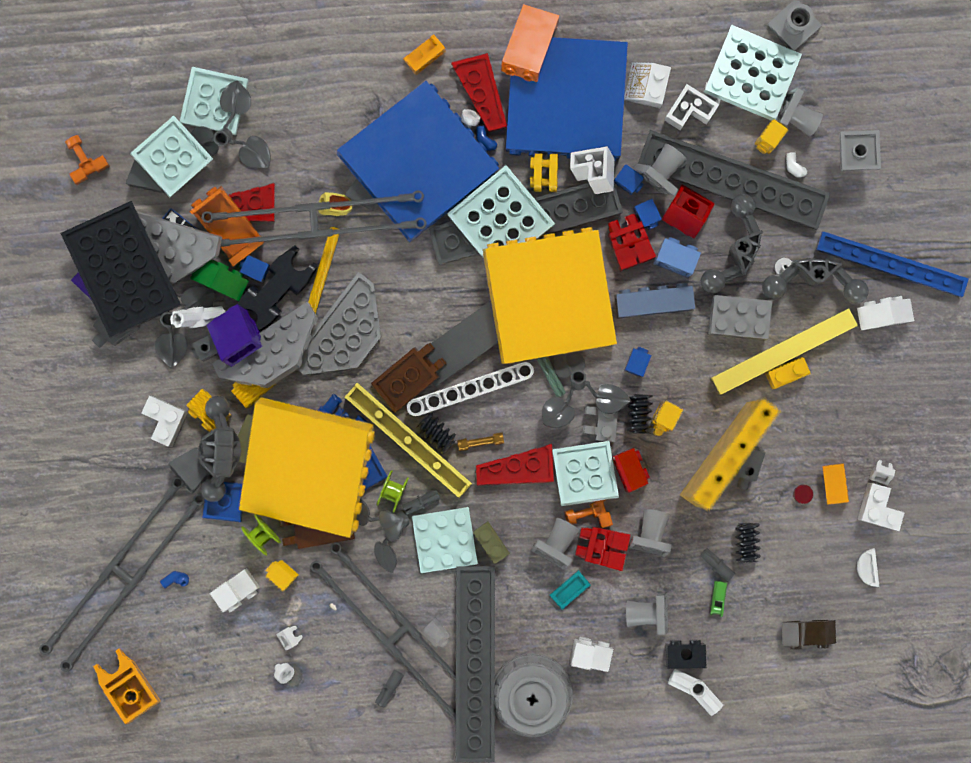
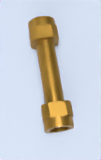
(464, 444)

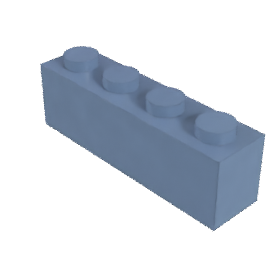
(655, 301)

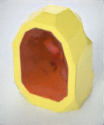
(334, 197)

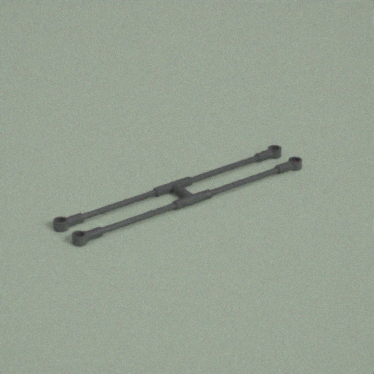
(312, 208)
(113, 567)
(388, 642)

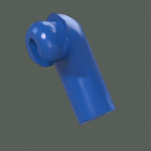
(487, 142)
(175, 577)

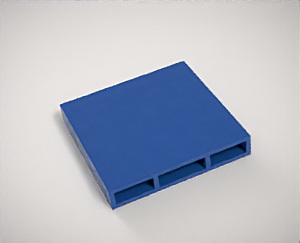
(573, 103)
(421, 149)

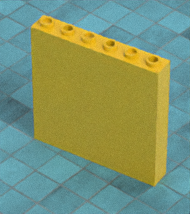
(549, 295)
(729, 453)
(306, 467)

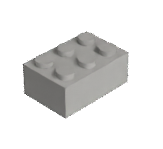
(740, 317)

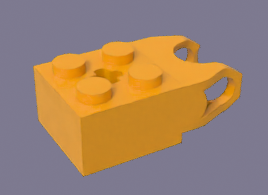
(123, 682)

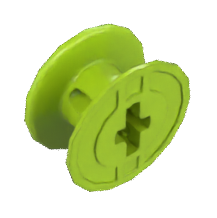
(392, 491)
(260, 534)

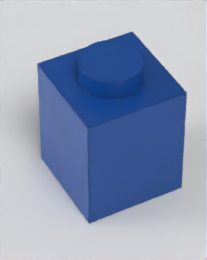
(629, 180)
(648, 214)
(254, 268)
(638, 362)

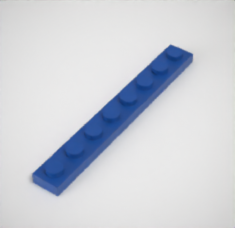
(892, 264)

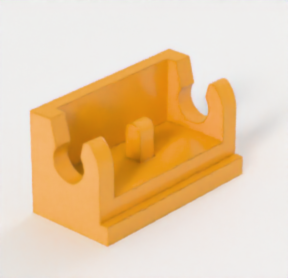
(425, 54)
(835, 483)

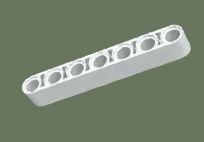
(477, 382)

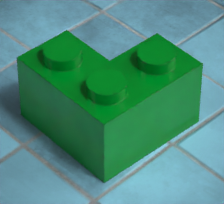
(217, 277)

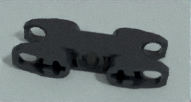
(284, 280)

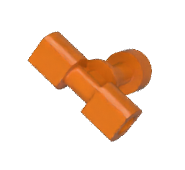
(86, 166)
(596, 509)

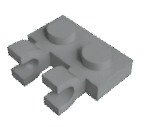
(605, 426)

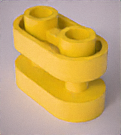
(537, 181)

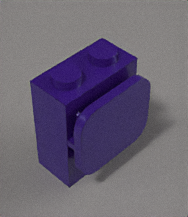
(234, 335)

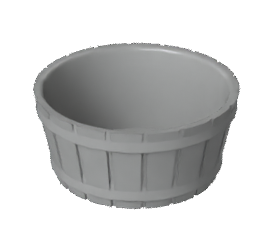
(529, 676)

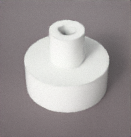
(470, 118)
(779, 265)
(283, 672)

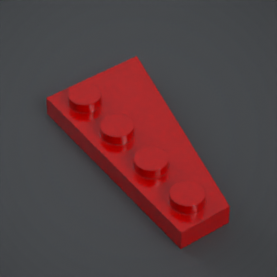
(481, 88)
(256, 199)
(521, 468)

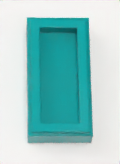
(570, 589)

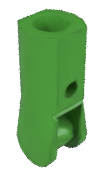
(719, 594)

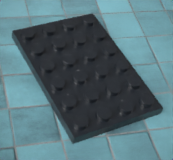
(120, 269)

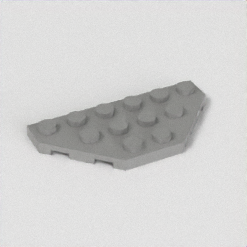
(179, 246)
(345, 332)
(280, 354)

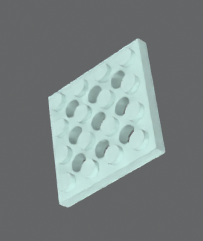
(734, 94)
(489, 191)

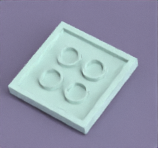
(203, 100)
(171, 156)
(585, 473)
(444, 540)

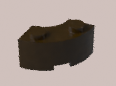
(808, 633)

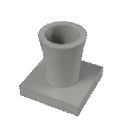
(790, 32)
(798, 115)
(867, 145)
(662, 169)
(651, 535)
(557, 543)
(649, 613)

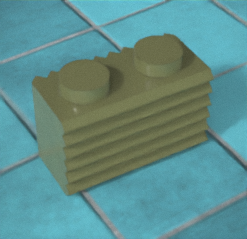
(491, 542)

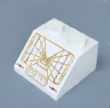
(647, 84)

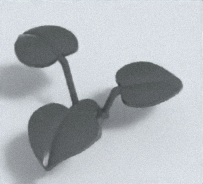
(255, 150)
(172, 346)
(558, 413)
(392, 527)

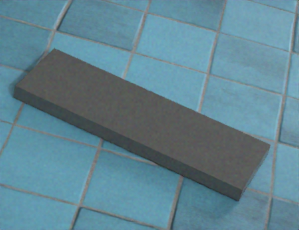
(464, 342)

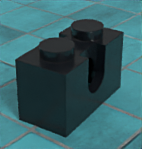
(696, 659)

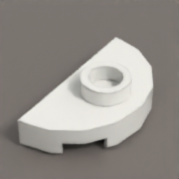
(867, 568)

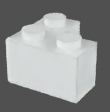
(691, 103)
(596, 166)
(888, 312)
(169, 418)
(874, 508)
(233, 591)
(591, 655)

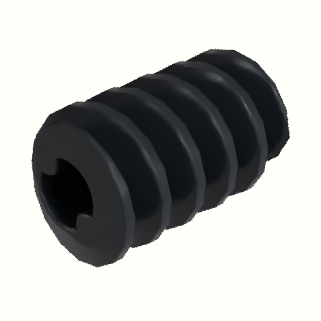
(639, 414)
(437, 433)
(748, 542)

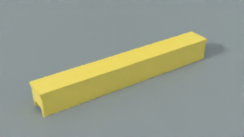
(784, 351)
(408, 440)

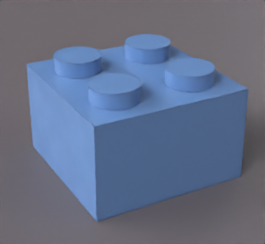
(677, 257)

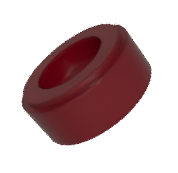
(803, 494)

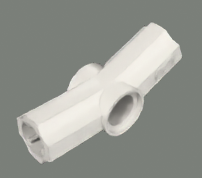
(195, 316)
(705, 697)

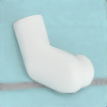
(793, 167)

